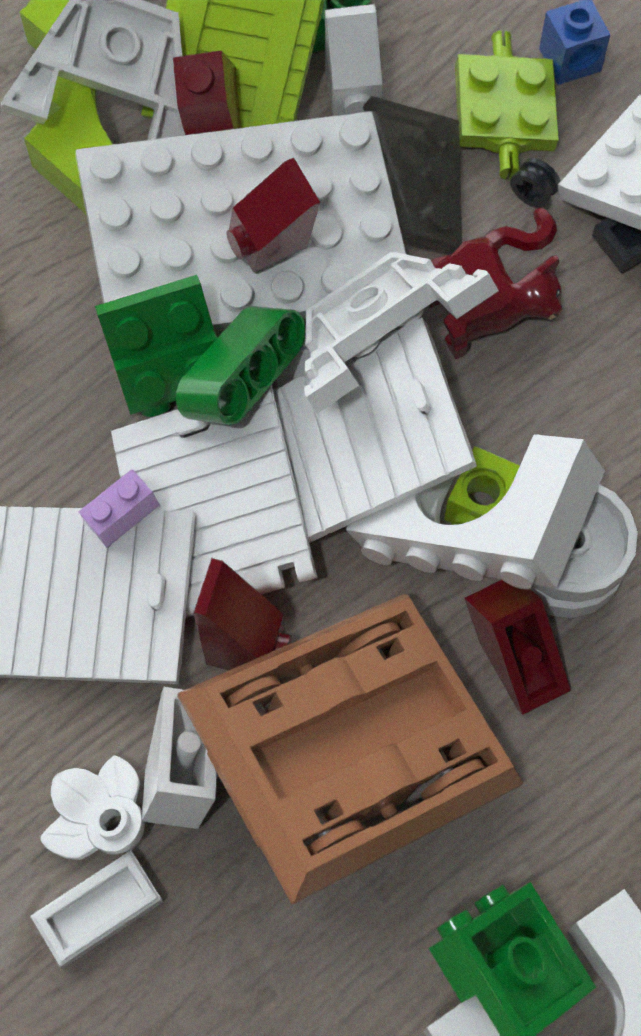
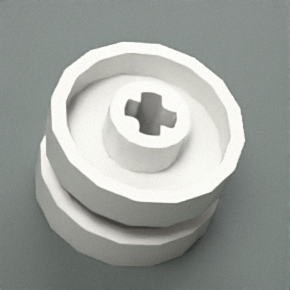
(596, 561)

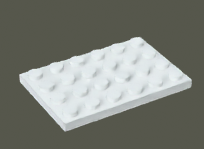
(167, 202)

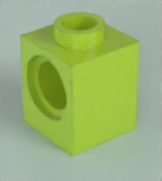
(492, 476)

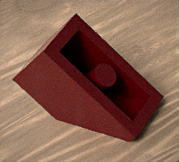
(206, 92)
(274, 218)
(519, 643)

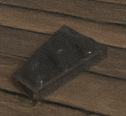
(425, 170)

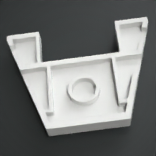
(111, 48)
(371, 306)

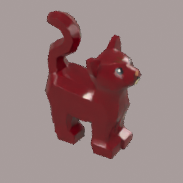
(532, 296)

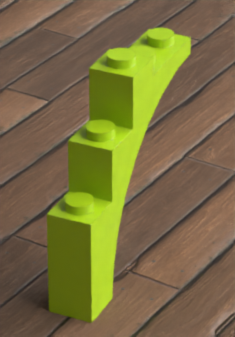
(71, 116)

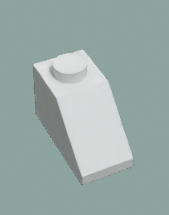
(352, 58)
(178, 770)

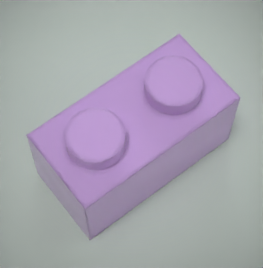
(119, 508)

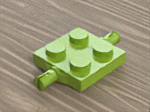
(506, 103)

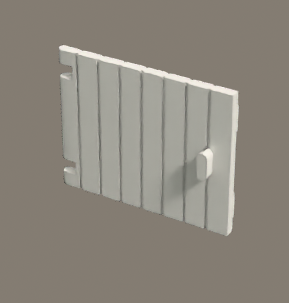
(376, 438)
(236, 486)
(90, 608)

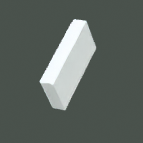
(96, 909)

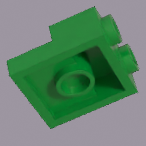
(156, 341)
(512, 961)

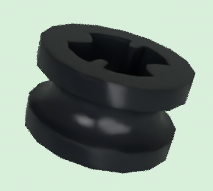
(535, 182)

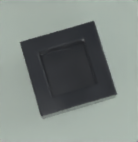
(619, 242)

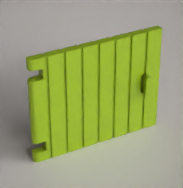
(264, 41)

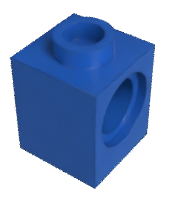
(574, 40)

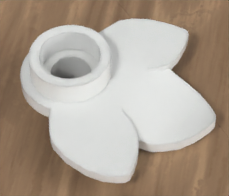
(88, 806)

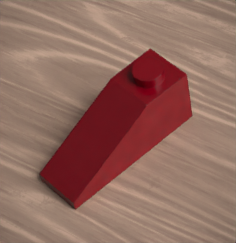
(235, 619)

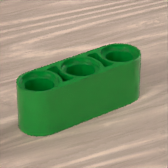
(241, 365)

